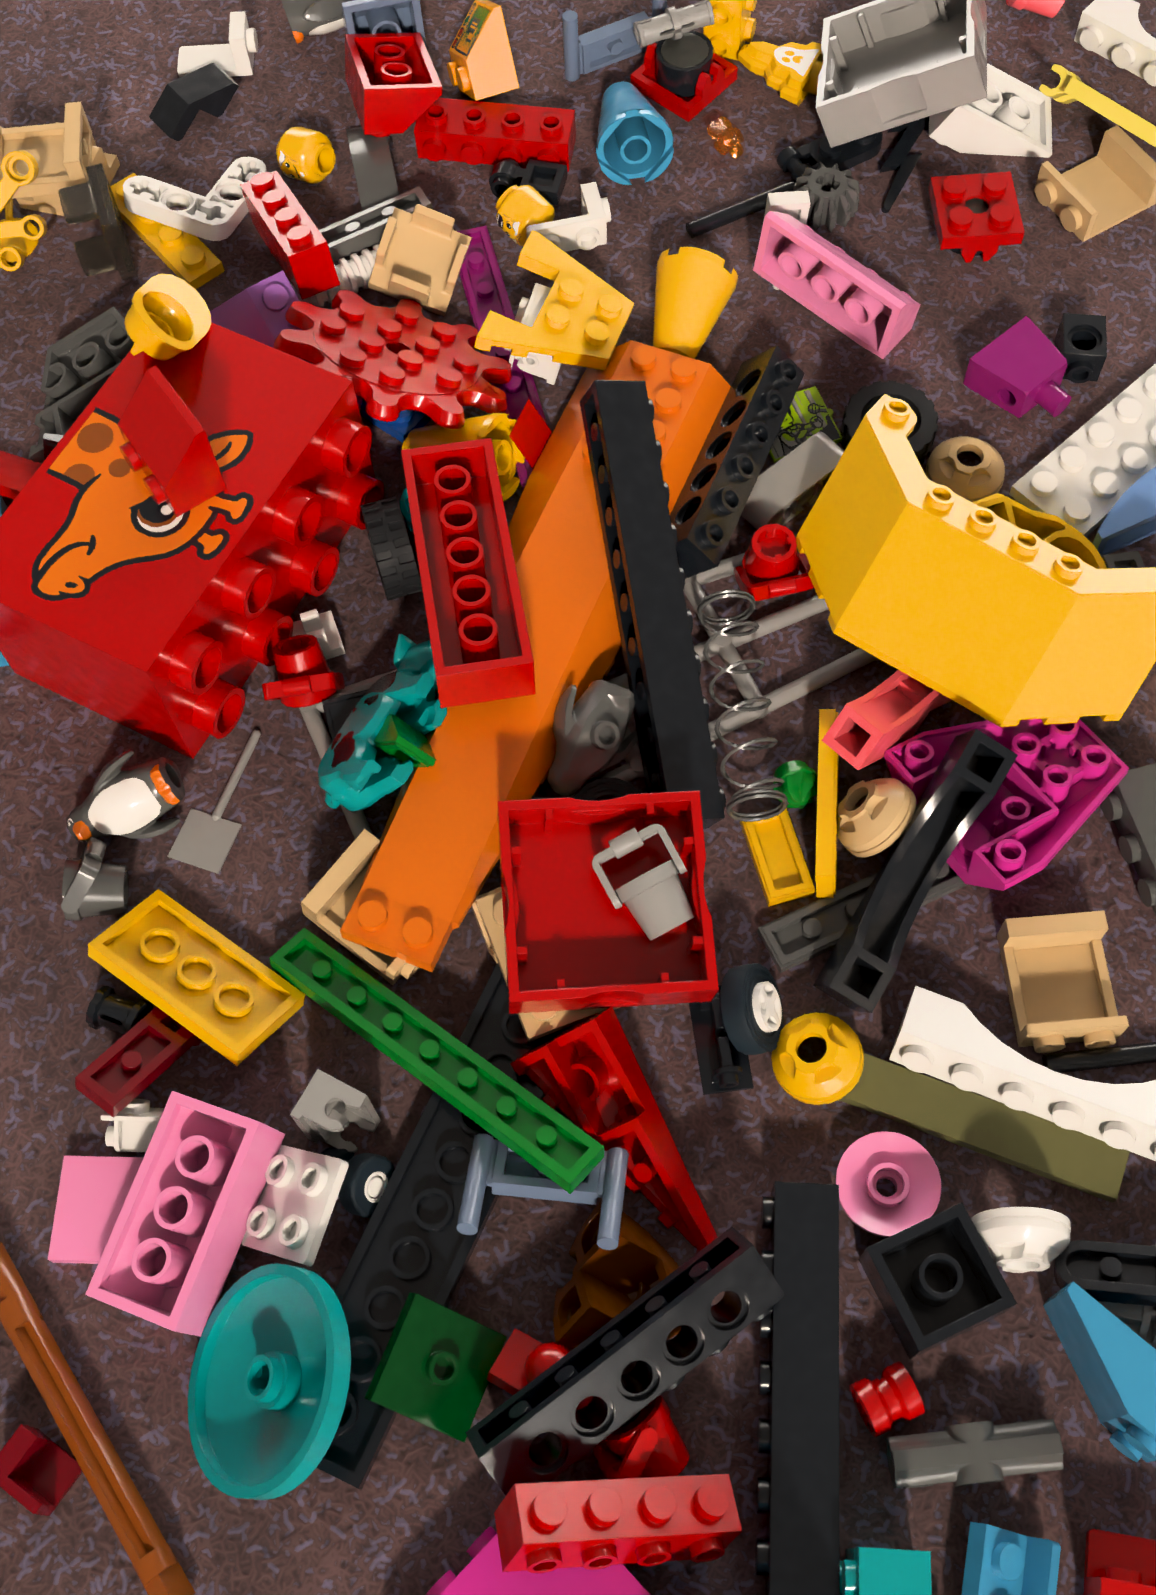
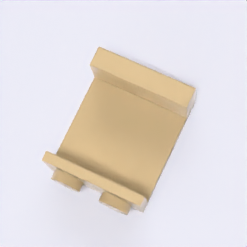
(1101, 189)

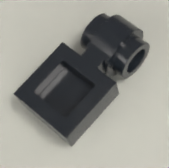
(544, 176)

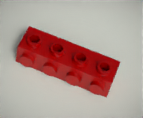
(493, 132)
(616, 1522)

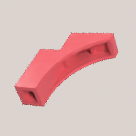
(881, 719)

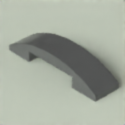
(372, 167)

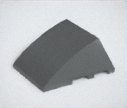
(77, 371)

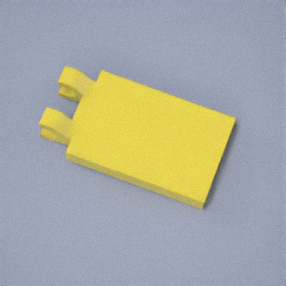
(1073, 89)

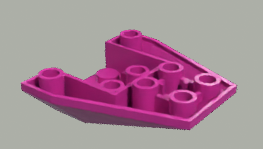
(1040, 804)

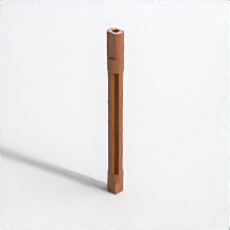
(87, 1439)

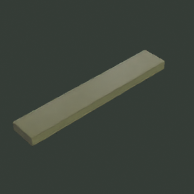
(989, 1128)

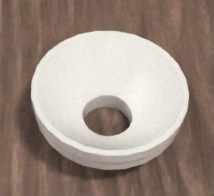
(1023, 1236)

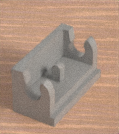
(329, 1107)

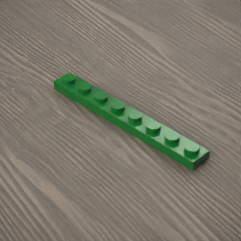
(439, 1060)

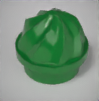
(799, 783)

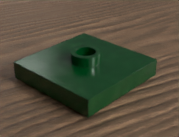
(435, 1367)

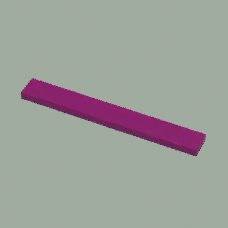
(486, 292)

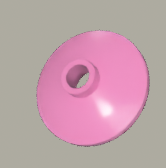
(891, 1158)

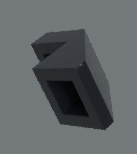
(180, 101)

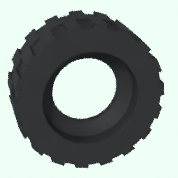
(925, 429)
(391, 548)

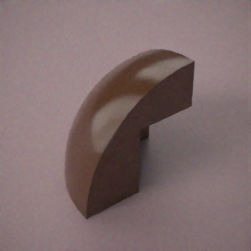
(607, 1279)

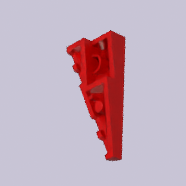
(604, 1093)

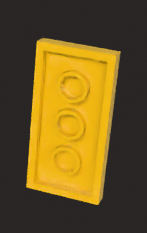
(196, 976)

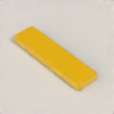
(826, 810)

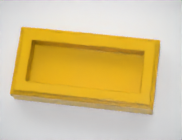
(778, 859)

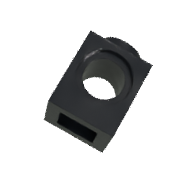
(1083, 344)

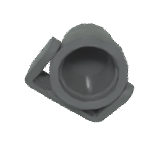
(94, 886)

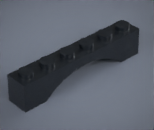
(878, 929)

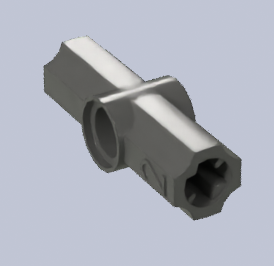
(974, 1453)

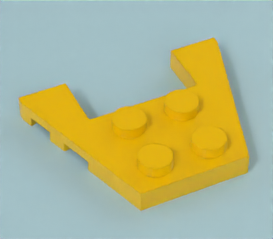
(578, 319)

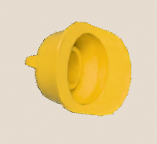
(166, 317)

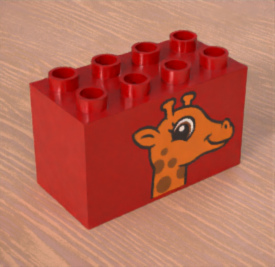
(167, 611)

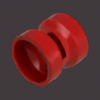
(887, 1399)

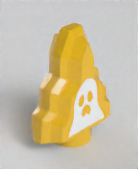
(786, 68)

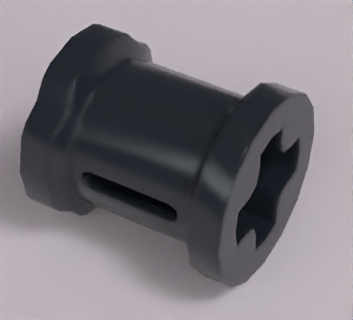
(115, 1011)

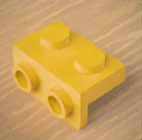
(731, 26)

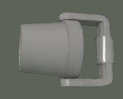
(654, 897)

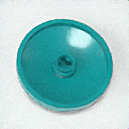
(269, 1382)

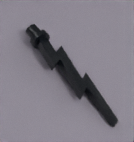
(900, 161)

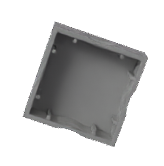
(899, 64)

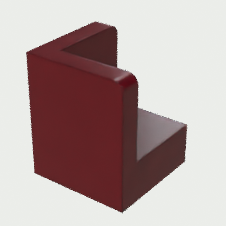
(36, 1470)

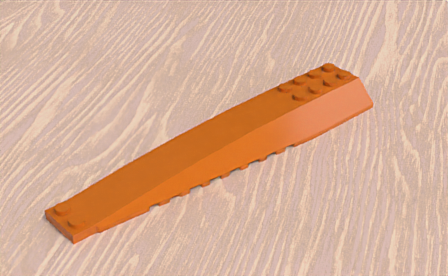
(445, 816)

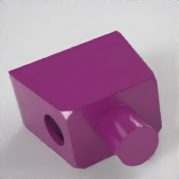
(1020, 371)

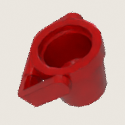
(773, 565)
(301, 673)
(646, 1446)

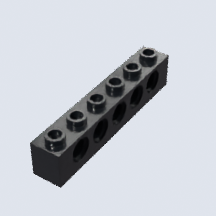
(732, 458)
(598, 1362)

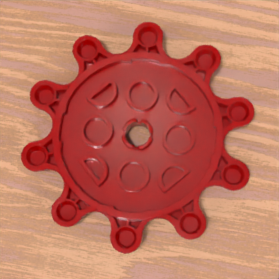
(398, 358)

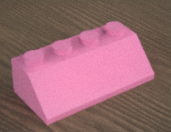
(833, 284)
(185, 1215)

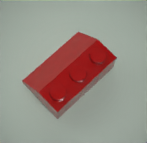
(389, 80)

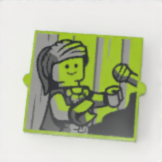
(804, 418)

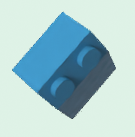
(1112, 1367)

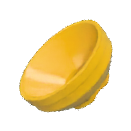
(831, 1075)

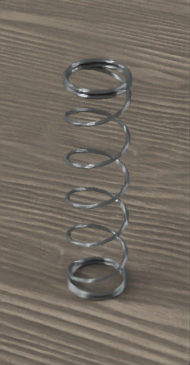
(759, 791)

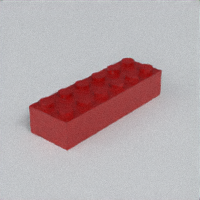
(468, 574)

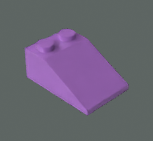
(259, 310)

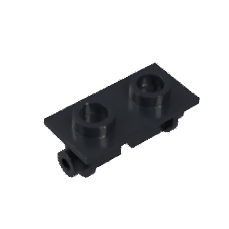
(719, 1062)

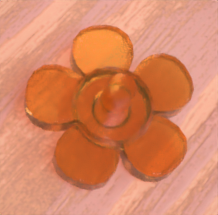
(727, 138)

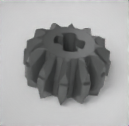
(831, 195)

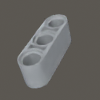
(792, 482)

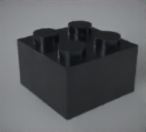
(936, 1280)

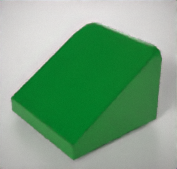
(404, 742)

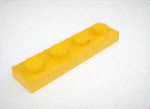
(177, 249)

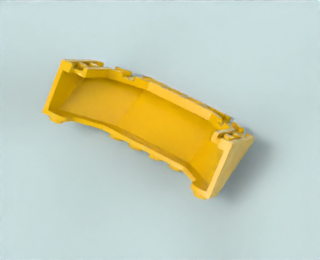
(969, 595)

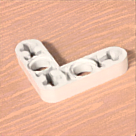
(205, 216)

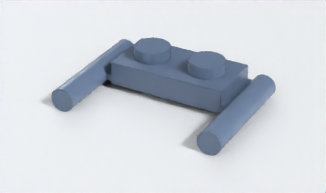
(602, 45)
(511, 1175)

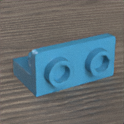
(1009, 1563)

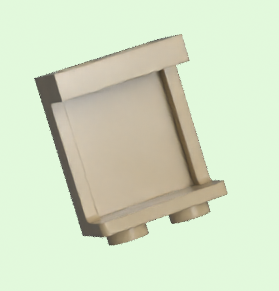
(59, 149)
(334, 896)
(1059, 981)

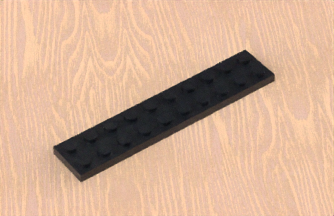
(414, 1235)

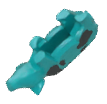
(353, 767)

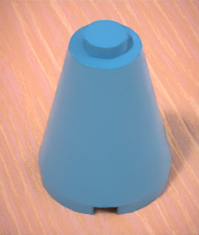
(631, 136)

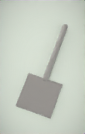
(207, 837)

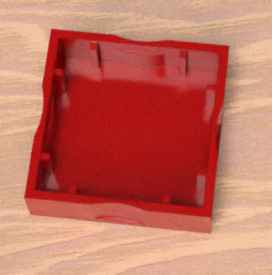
(559, 924)

